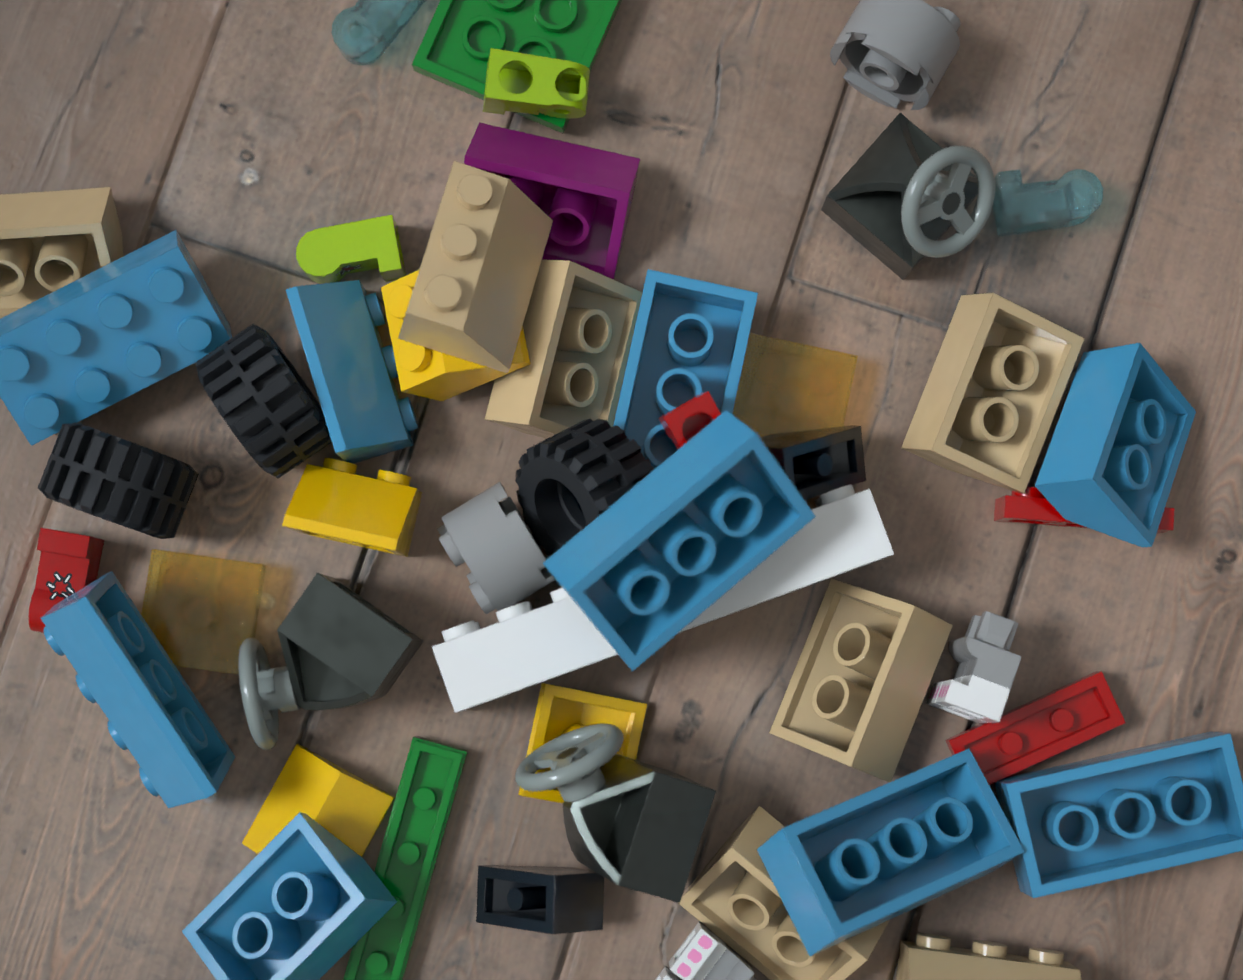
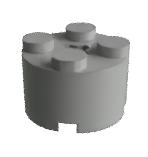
(897, 50)
(496, 549)

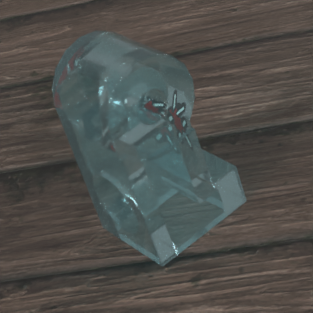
(370, 27)
(1044, 204)

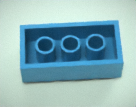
(107, 337)
(683, 344)
(680, 539)
(1125, 813)
(888, 851)

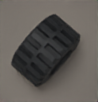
(264, 401)
(576, 479)
(118, 480)

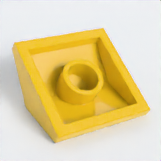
(567, 709)
(327, 794)

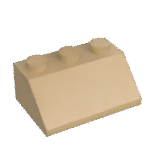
(54, 241)
(477, 270)
(577, 349)
(993, 391)
(861, 679)
(746, 912)
(935, 960)

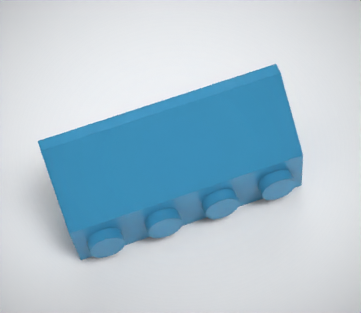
(139, 692)

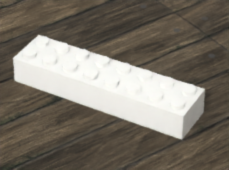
(559, 638)

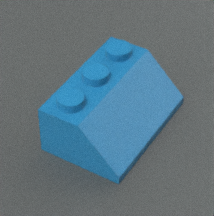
(352, 369)
(1117, 445)
(290, 909)

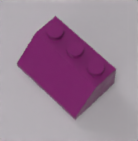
(575, 185)

